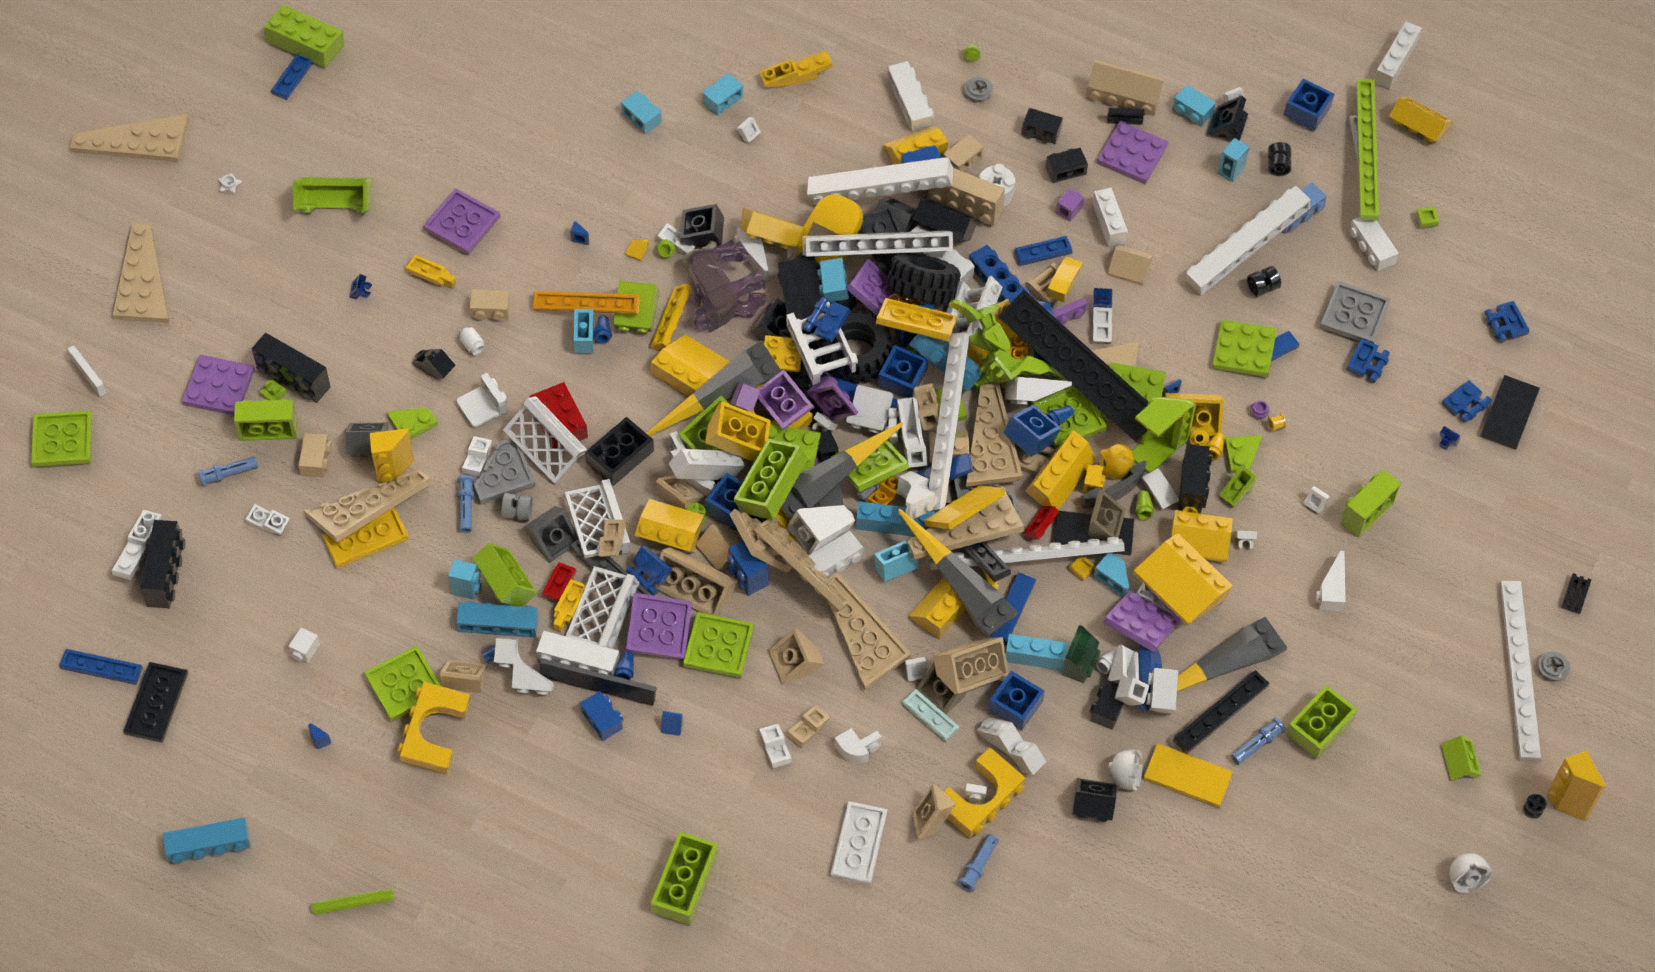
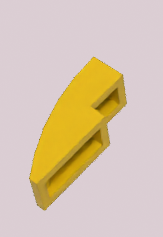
(1064, 279)

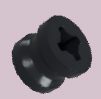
(1536, 801)

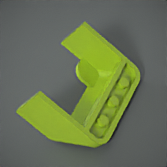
(332, 193)
(1168, 430)

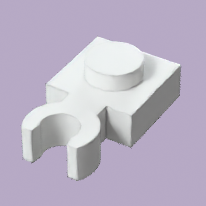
(893, 420)

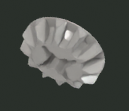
(981, 83)
(1559, 661)

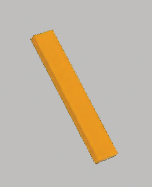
(579, 300)

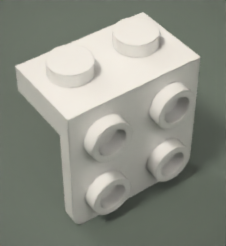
(483, 403)
(872, 408)

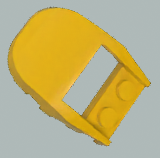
(837, 215)

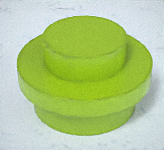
(971, 53)
(665, 248)

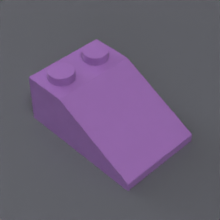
(832, 399)
(783, 400)

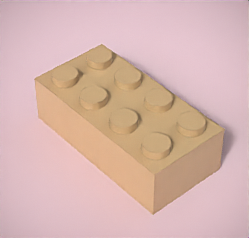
(971, 196)

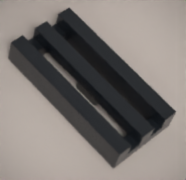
(1125, 115)
(1580, 580)

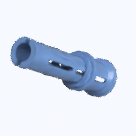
(218, 473)
(465, 496)
(1264, 734)
(974, 870)

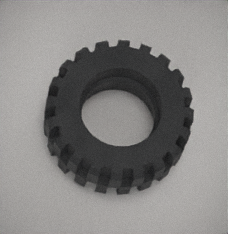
(923, 278)
(869, 365)

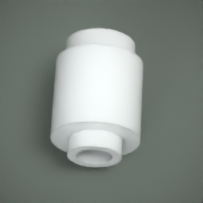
(472, 341)

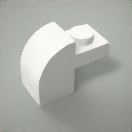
(854, 749)

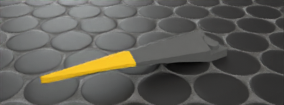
(750, 368)
(821, 479)
(980, 599)
(1247, 647)

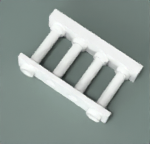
(989, 296)
(809, 355)

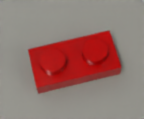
(1040, 522)
(558, 581)

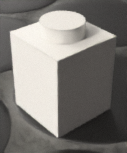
(304, 645)

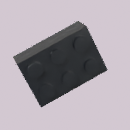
(944, 218)
(619, 451)
(1195, 477)

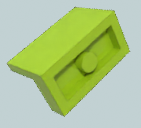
(1461, 758)

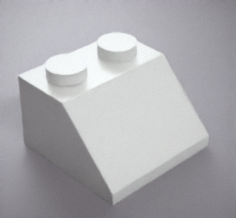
(1163, 690)

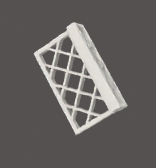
(557, 431)
(611, 512)
(618, 609)

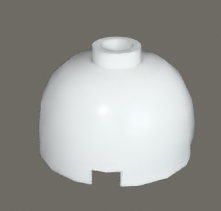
(1126, 769)
(1469, 871)

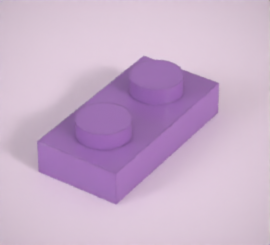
(1070, 311)

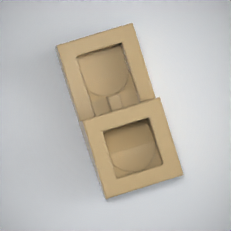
(612, 539)
(808, 727)

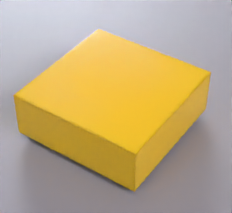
(1082, 567)

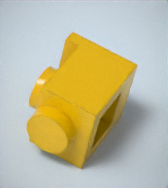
(1093, 478)

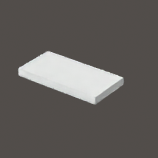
(859, 843)

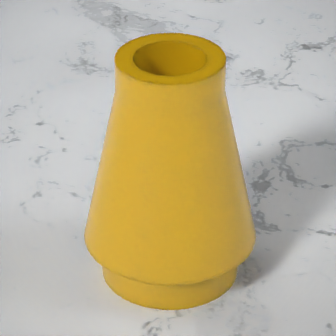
(1216, 446)

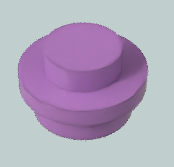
(1259, 409)

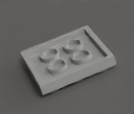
(1354, 312)

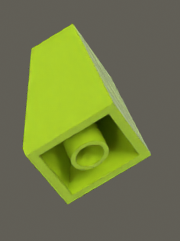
(648, 303)

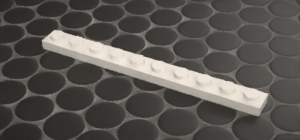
(948, 419)
(1054, 550)
(1520, 671)

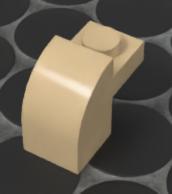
(928, 406)

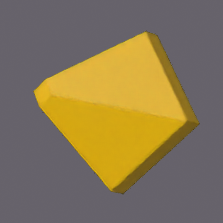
(637, 249)

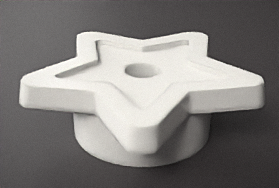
(229, 179)

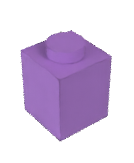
(1070, 204)
(745, 397)

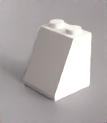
(819, 526)

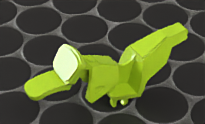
(994, 339)

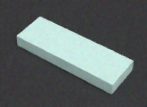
(930, 715)

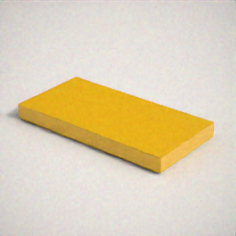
(916, 319)
(964, 507)
(372, 538)
(1188, 775)

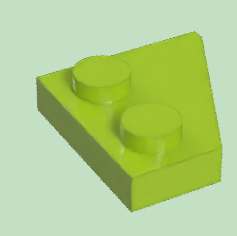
(416, 420)
(1241, 451)

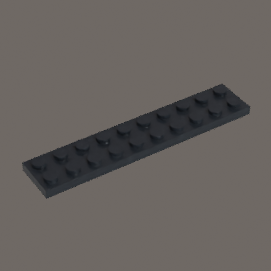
(1076, 363)

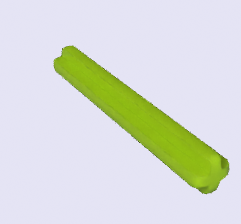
(352, 901)

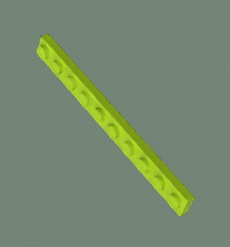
(1367, 150)

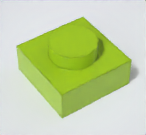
(1427, 217)

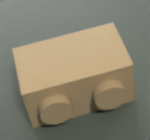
(964, 153)
(490, 304)
(314, 455)

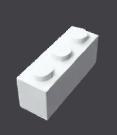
(1109, 217)
(1374, 243)
(838, 554)

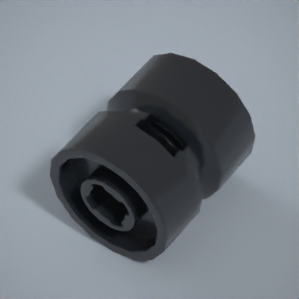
(1279, 159)
(1264, 281)

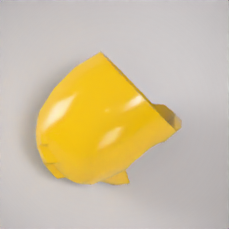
(1118, 461)

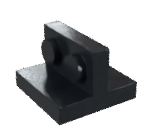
(1229, 119)

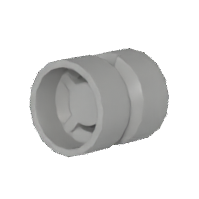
(524, 506)

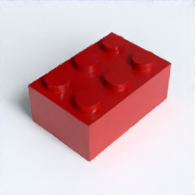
(564, 408)

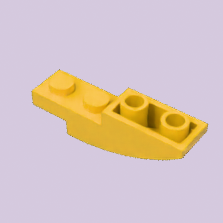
(796, 72)

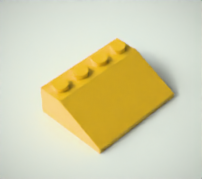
(686, 365)
(1183, 579)

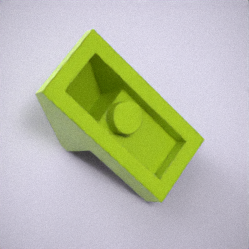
(1239, 485)

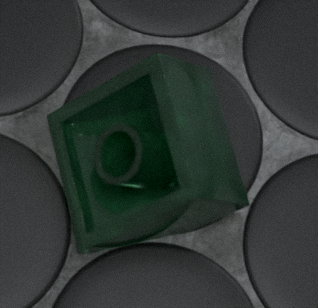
(1081, 655)

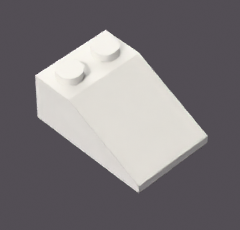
(1024, 389)

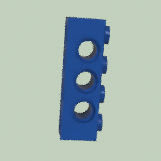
(988, 257)

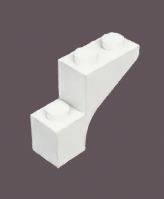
(911, 432)
(915, 490)
(1126, 674)
(523, 675)
(1006, 738)

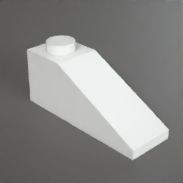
(755, 252)
(1332, 590)

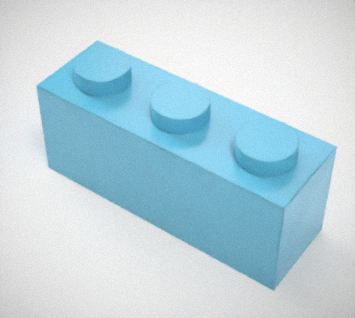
(1036, 652)

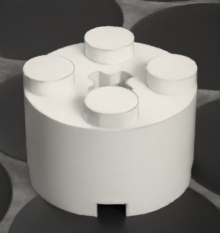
(1002, 177)

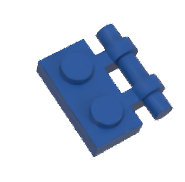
(1512, 319)
(830, 323)
(1362, 358)
(1462, 398)
(653, 566)

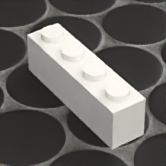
(1397, 55)
(910, 96)
(964, 265)
(705, 464)
(577, 653)

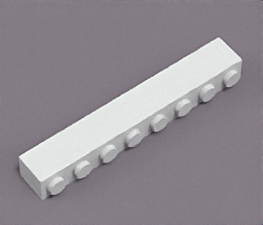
(882, 180)
(1247, 240)
(877, 243)

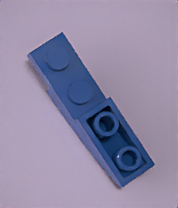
(1147, 662)

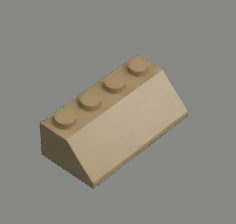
(1124, 87)
(696, 582)
(972, 664)

